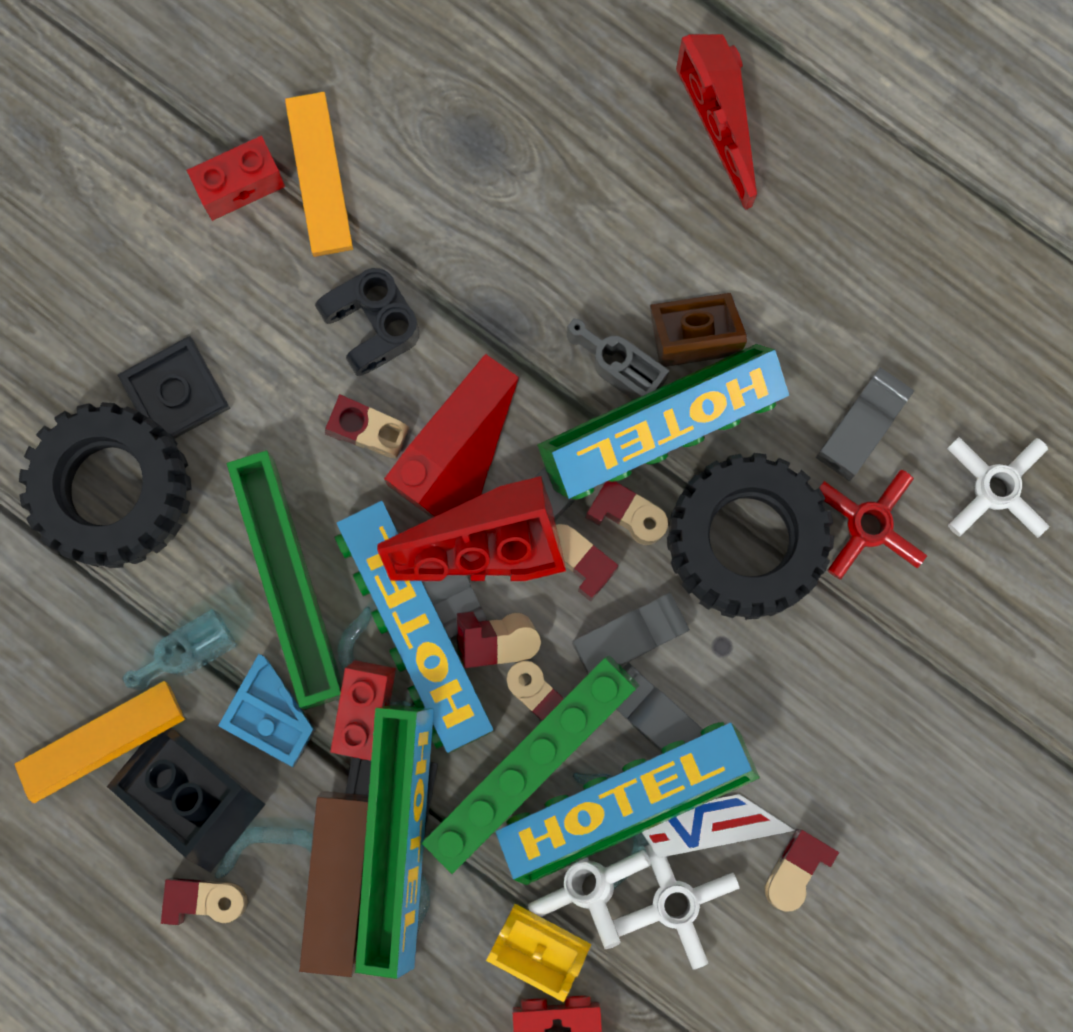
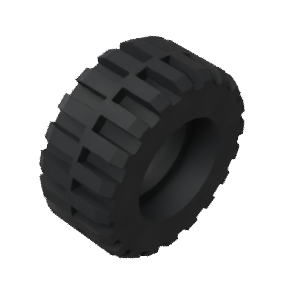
(55, 465)
(784, 492)

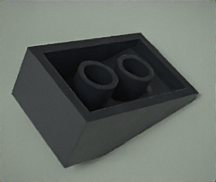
(186, 797)

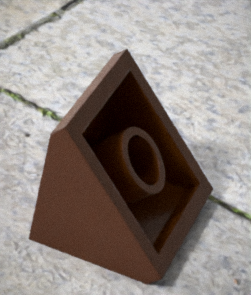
(697, 329)

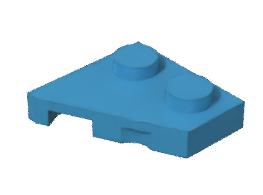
(268, 715)

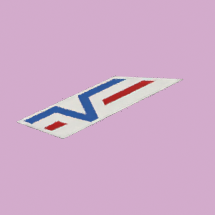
(713, 825)

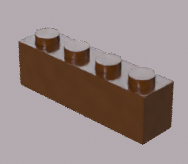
(334, 885)

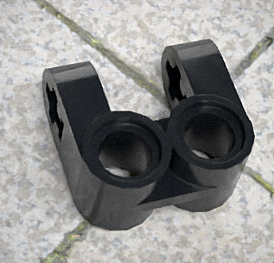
(352, 297)

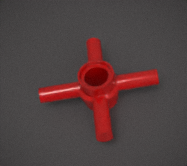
(880, 510)

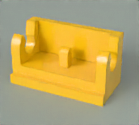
(539, 952)

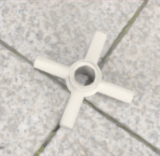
(1009, 475)
(598, 898)
(684, 922)

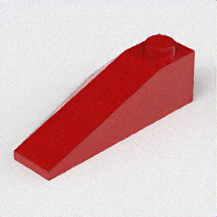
(715, 86)
(458, 444)
(492, 535)

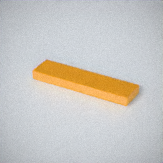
(319, 174)
(99, 742)

